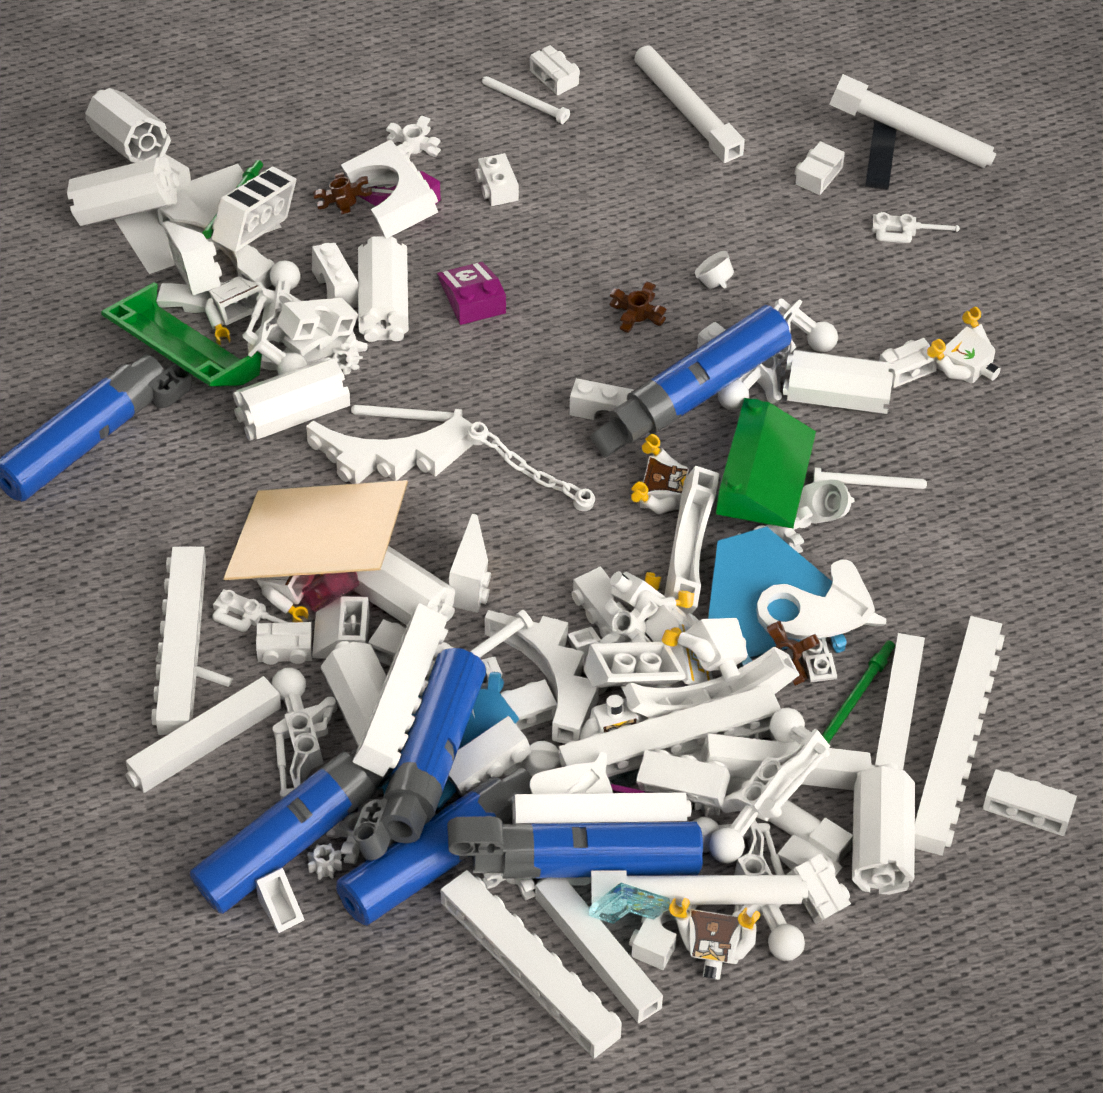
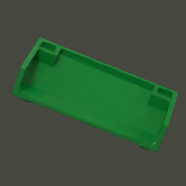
(179, 342)
(765, 466)

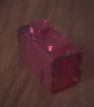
(329, 588)

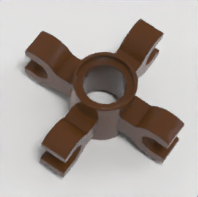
(342, 192)
(637, 306)
(779, 636)

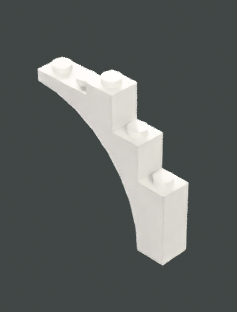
(393, 457)
(561, 665)
(770, 668)

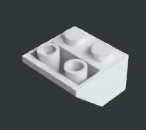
(340, 621)

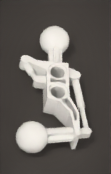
(284, 277)
(820, 337)
(291, 686)
(770, 784)
(785, 940)

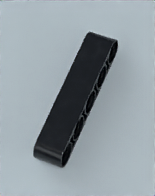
(880, 156)

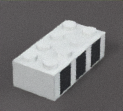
(253, 208)

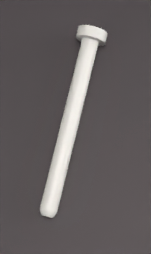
(560, 114)
(404, 413)
(870, 480)
(522, 620)

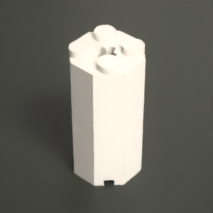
(127, 126)
(123, 191)
(383, 289)
(838, 381)
(291, 398)
(403, 586)
(355, 682)
(883, 829)

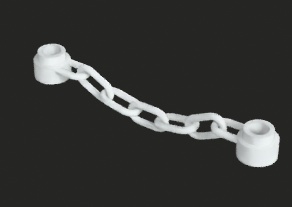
(481, 438)

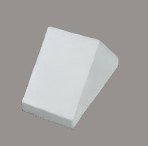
(278, 900)

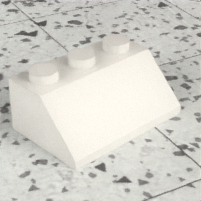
(632, 662)

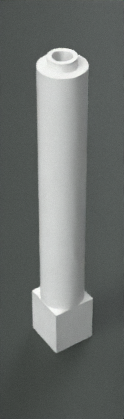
(854, 97)
(721, 137)
(793, 820)
(708, 888)

